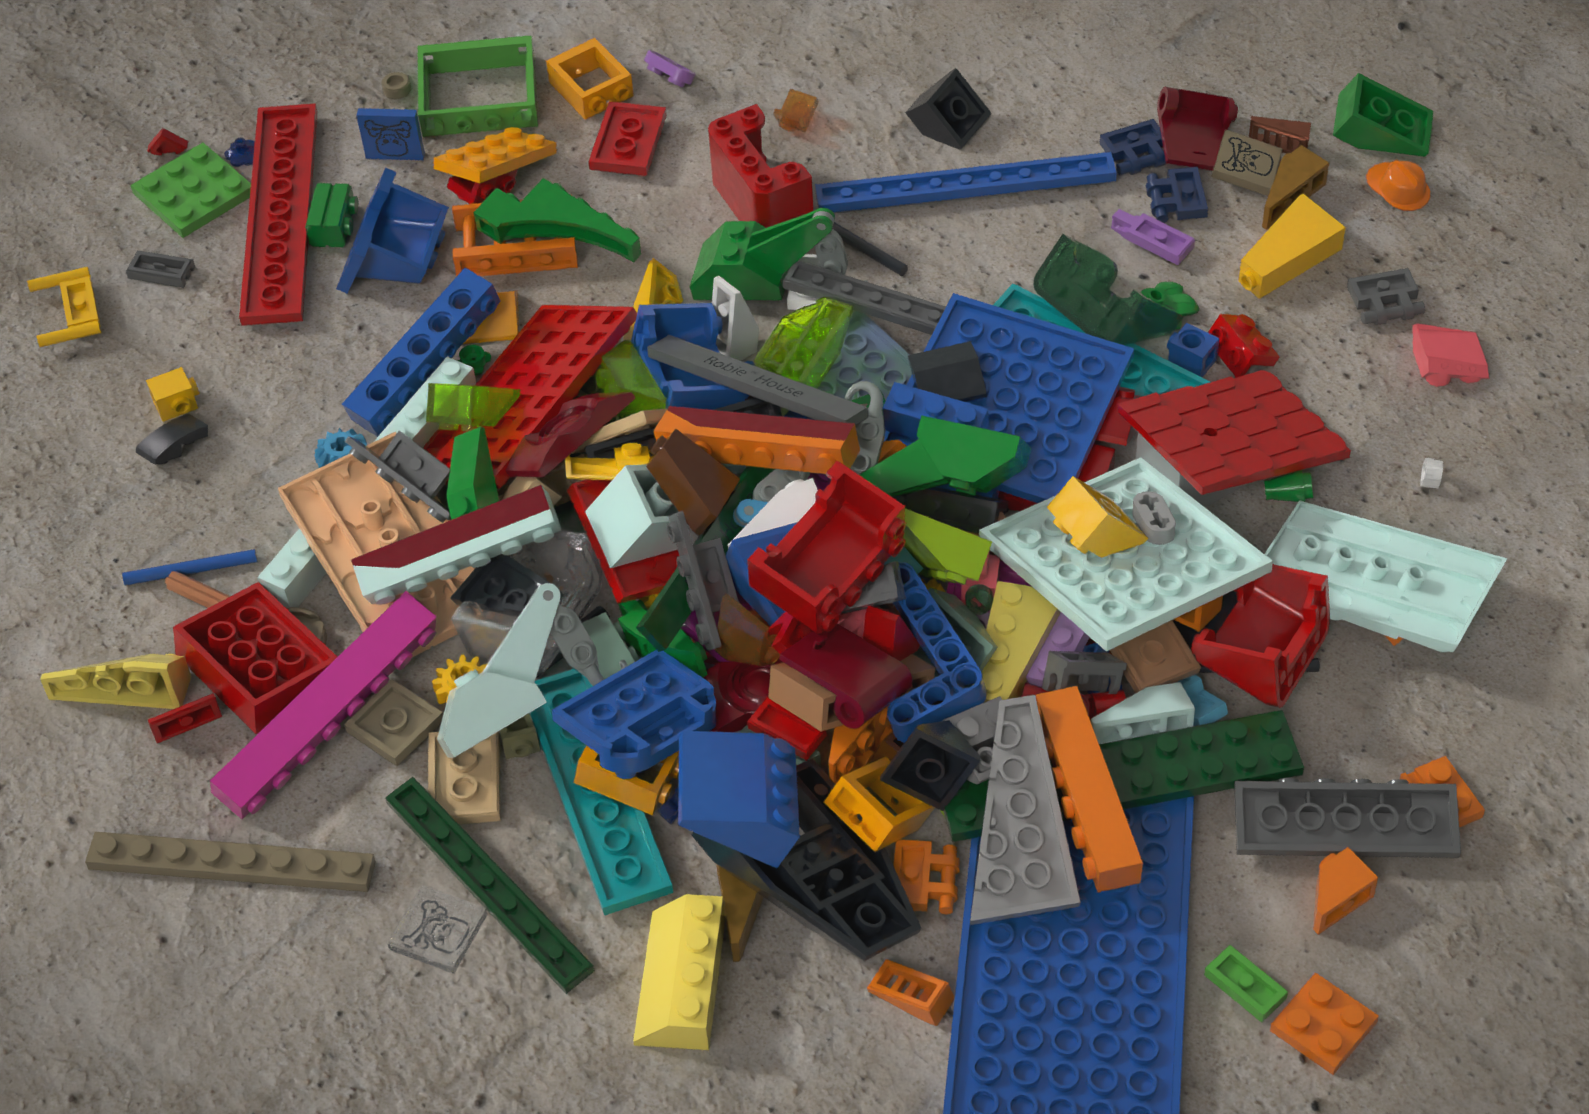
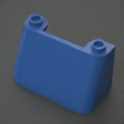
(692, 323)

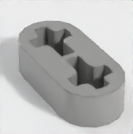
(1154, 517)

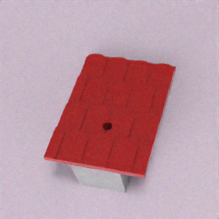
(1229, 434)

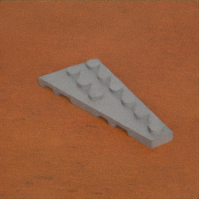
(1023, 840)

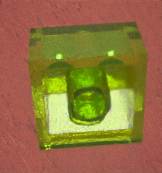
(467, 405)

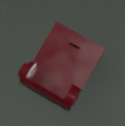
(1193, 126)
(853, 670)

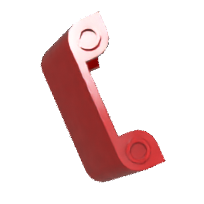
(1269, 634)

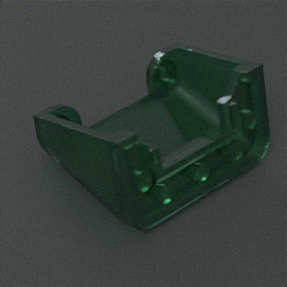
(1078, 285)

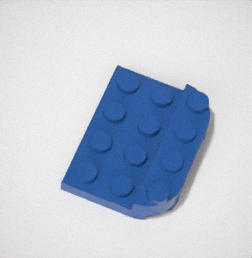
(639, 713)

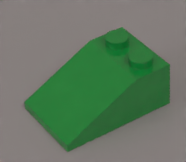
(1381, 119)

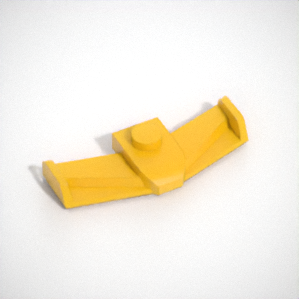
(606, 467)

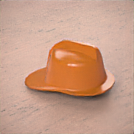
(1400, 184)

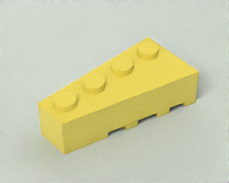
(1019, 627)

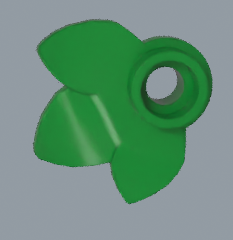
(1172, 295)

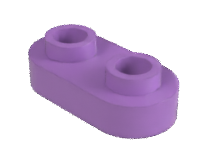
(661, 64)

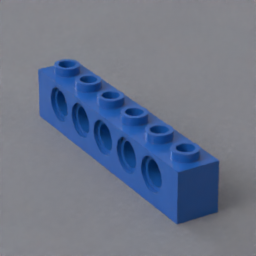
(421, 350)

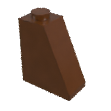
(691, 479)

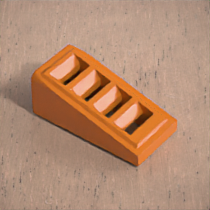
(928, 1007)

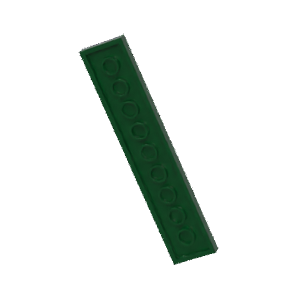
(1169, 766)

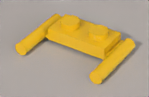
(78, 304)

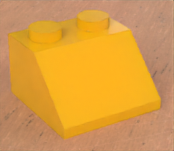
(1093, 520)

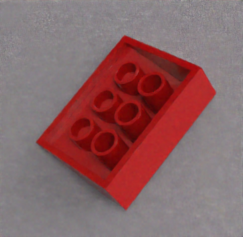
(252, 654)

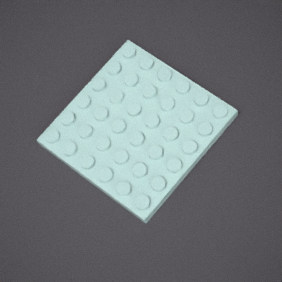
(1136, 587)

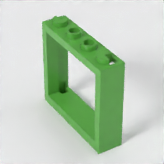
(476, 56)

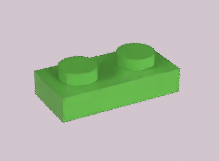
(1245, 983)

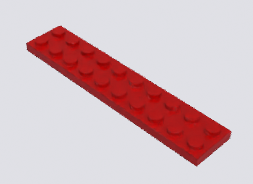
(278, 215)

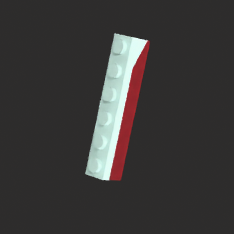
(456, 545)

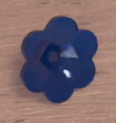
(240, 152)

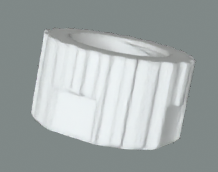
(1431, 473)

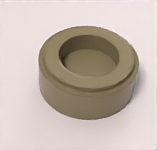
(396, 85)

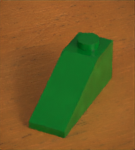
(471, 474)

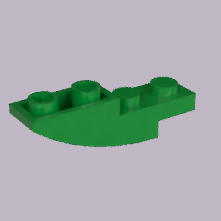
(681, 648)

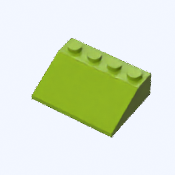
(944, 550)

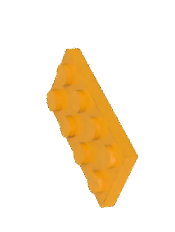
(495, 155)

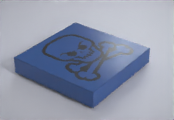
(390, 134)

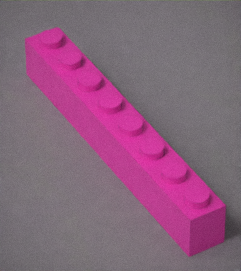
(323, 705)

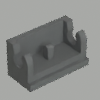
(884, 590)
(1083, 669)

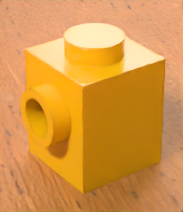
(173, 393)

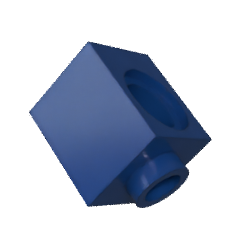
(1193, 349)

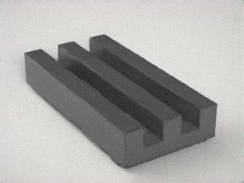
(158, 272)

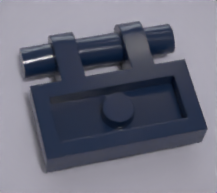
(1134, 140)
(1186, 194)

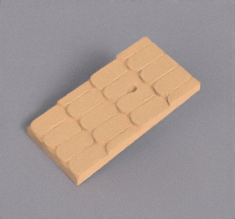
(353, 511)

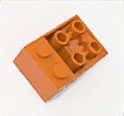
(856, 747)

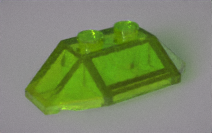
(807, 342)
(626, 372)

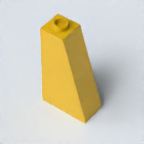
(1290, 247)

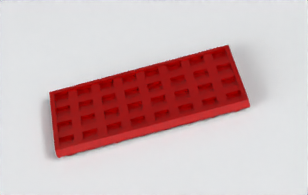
(549, 366)

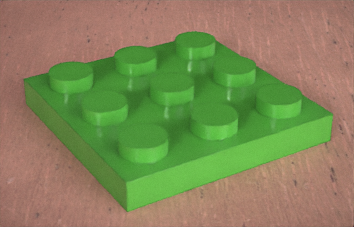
(192, 189)

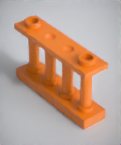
(509, 257)

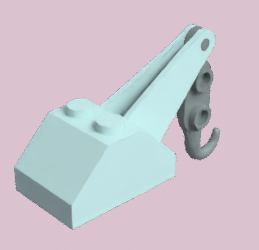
(507, 686)

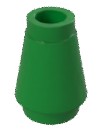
(1290, 487)

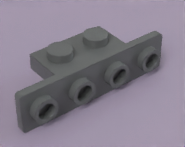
(411, 467)
(706, 577)

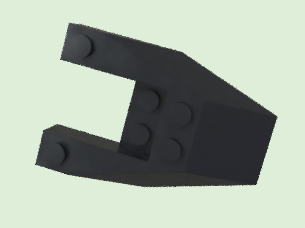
(828, 876)

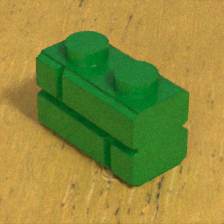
(331, 215)

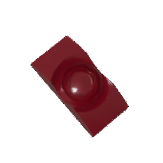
(565, 433)
(738, 692)

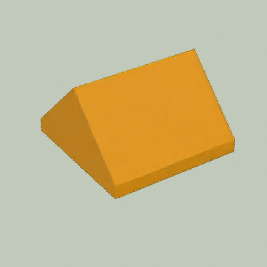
(502, 323)

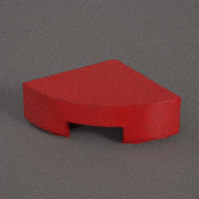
(167, 143)

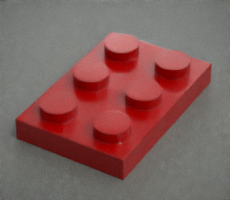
(627, 138)

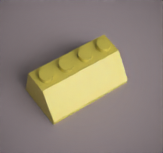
(681, 973)

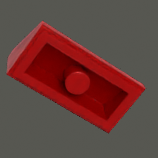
(185, 718)

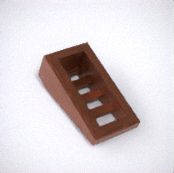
(1294, 132)

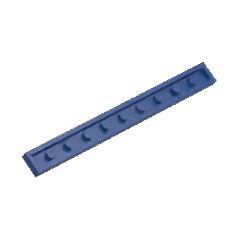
(966, 182)

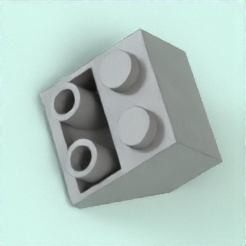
(979, 729)

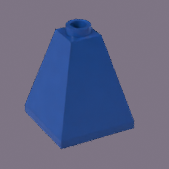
(737, 556)

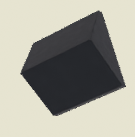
(932, 764)

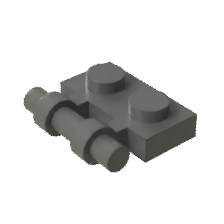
(1382, 289)

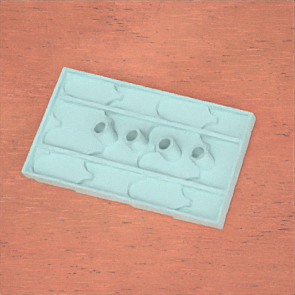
(1388, 575)

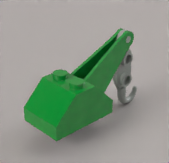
(760, 257)
(943, 454)

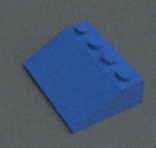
(740, 792)

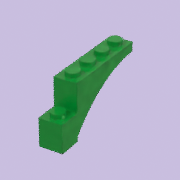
(553, 213)

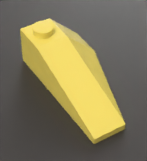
(132, 681)

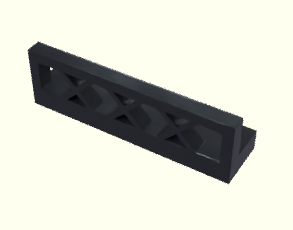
(954, 508)

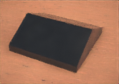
(949, 372)

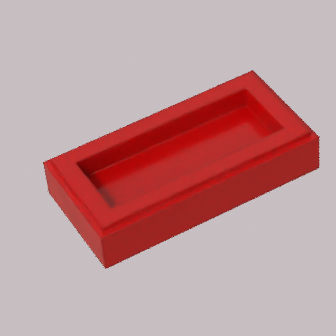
(782, 724)

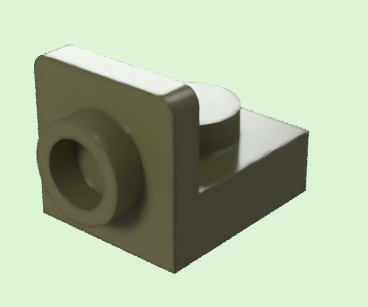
(520, 738)

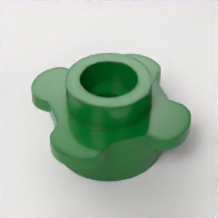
(475, 357)

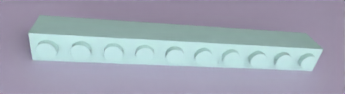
(296, 568)

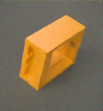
(580, 61)
(630, 791)
(878, 825)

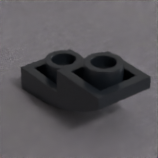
(168, 439)

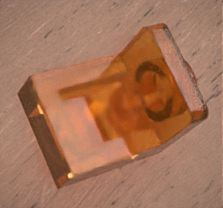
(796, 111)

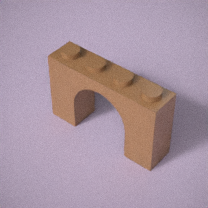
(814, 702)

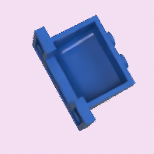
(395, 236)

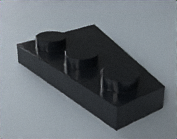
(500, 586)

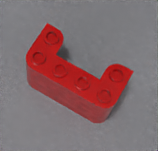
(745, 178)
(830, 551)

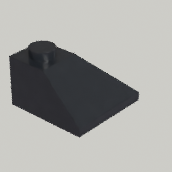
(949, 111)

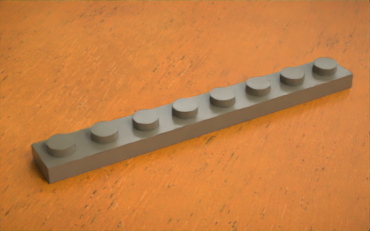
(231, 861)

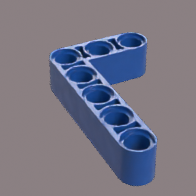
(939, 649)

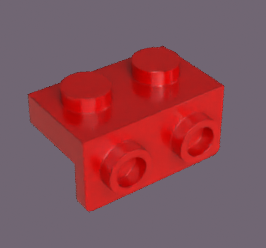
(477, 192)
(1242, 344)

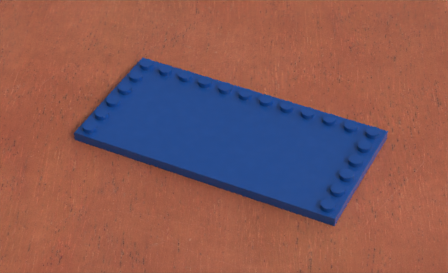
(1082, 999)

